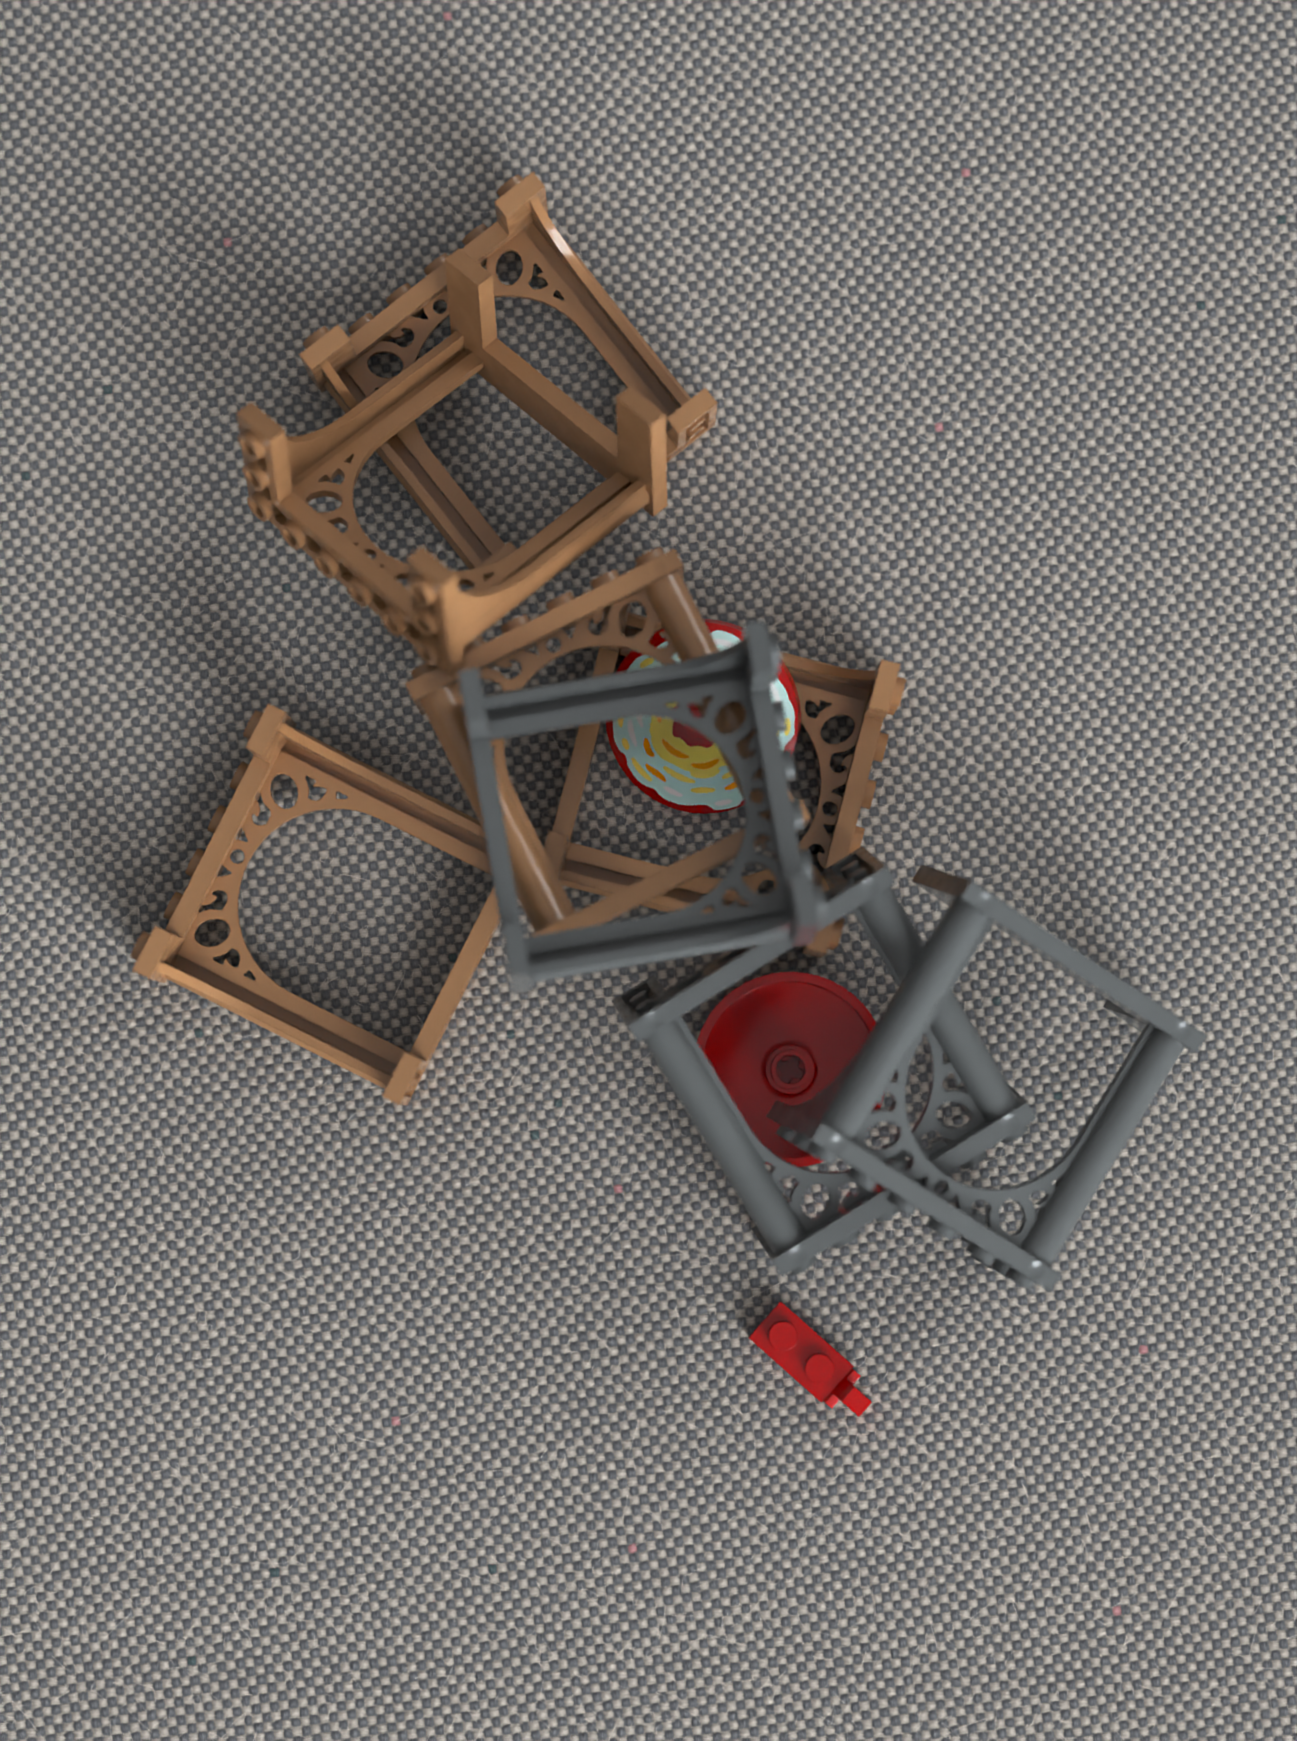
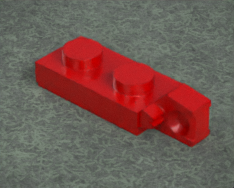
(809, 1359)

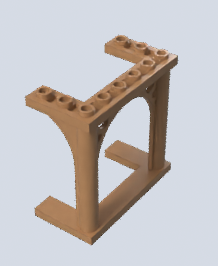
(523, 227)
(663, 593)
(434, 613)
(858, 694)
(180, 958)

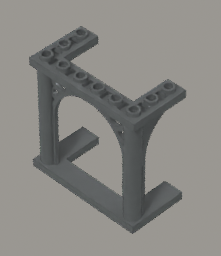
(729, 675)
(842, 1113)
(788, 1235)

